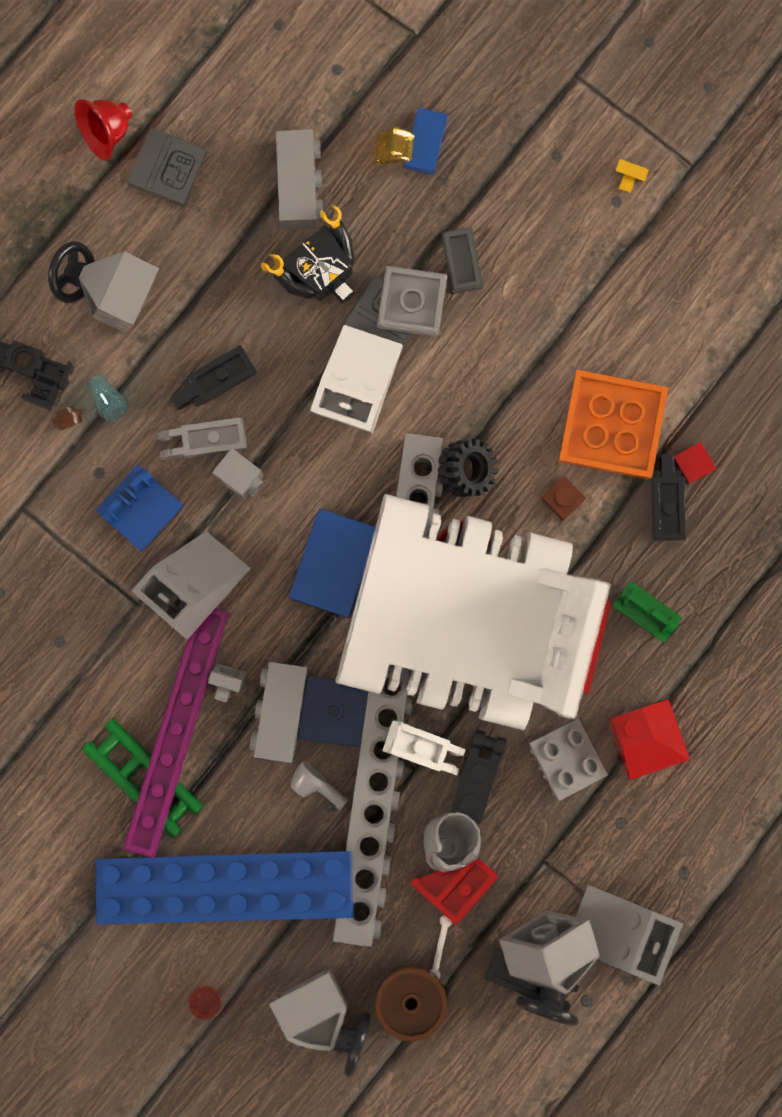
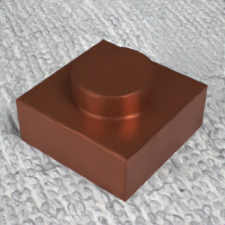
(563, 498)

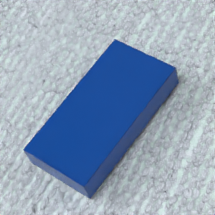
(428, 136)

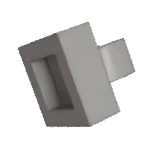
(227, 680)

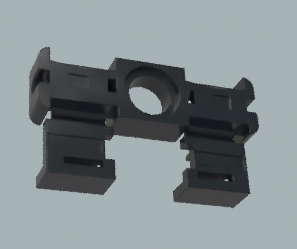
(44, 379)

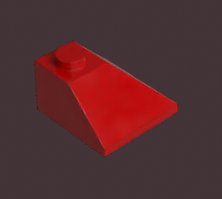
(648, 739)

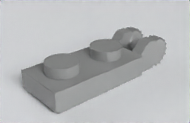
(205, 438)

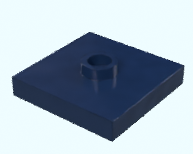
(332, 712)

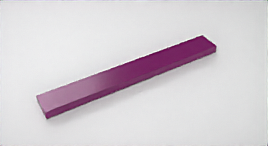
(175, 736)

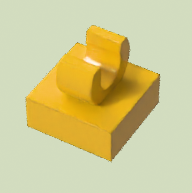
(631, 172)

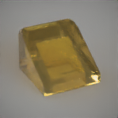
(394, 146)

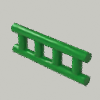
(140, 757)

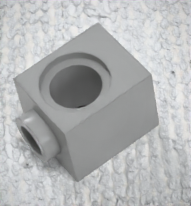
(239, 474)

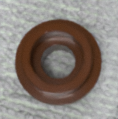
(67, 417)

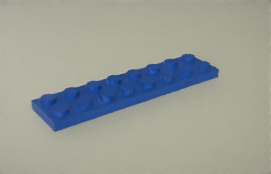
(224, 888)

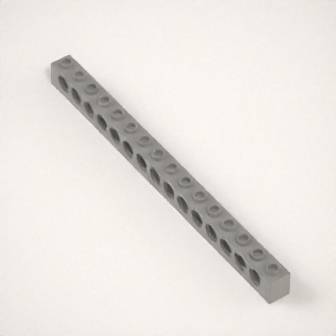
(350, 930)

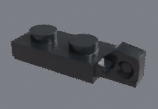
(215, 378)
(668, 501)

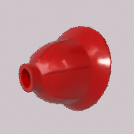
(102, 124)

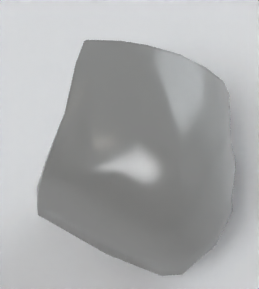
(451, 841)

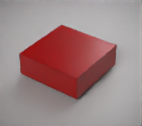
(694, 463)

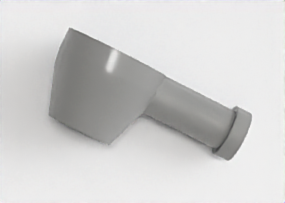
(309, 780)

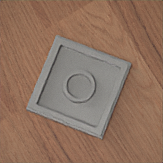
(412, 301)

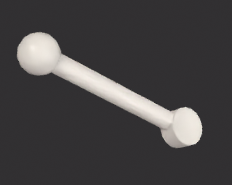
(445, 923)

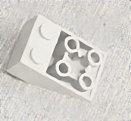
(356, 379)

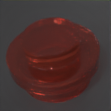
(205, 1003)

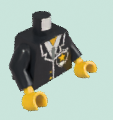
(319, 263)

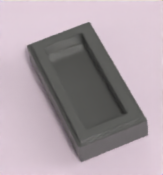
(462, 260)

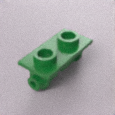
(647, 612)

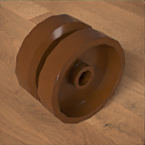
(411, 1023)

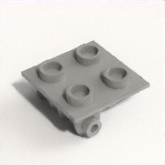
(568, 759)

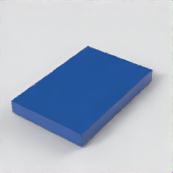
(333, 563)

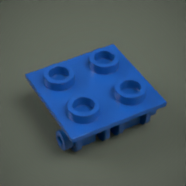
(139, 507)

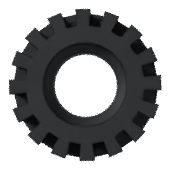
(481, 464)

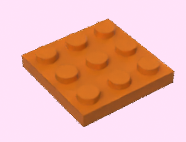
(613, 424)

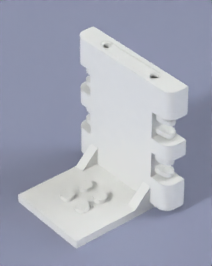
(471, 617)

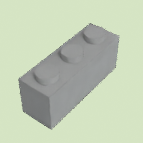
(298, 179)
(279, 712)

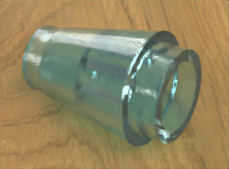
(107, 399)

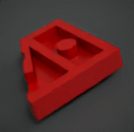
(456, 890)

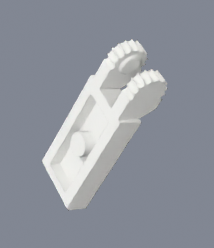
(421, 747)

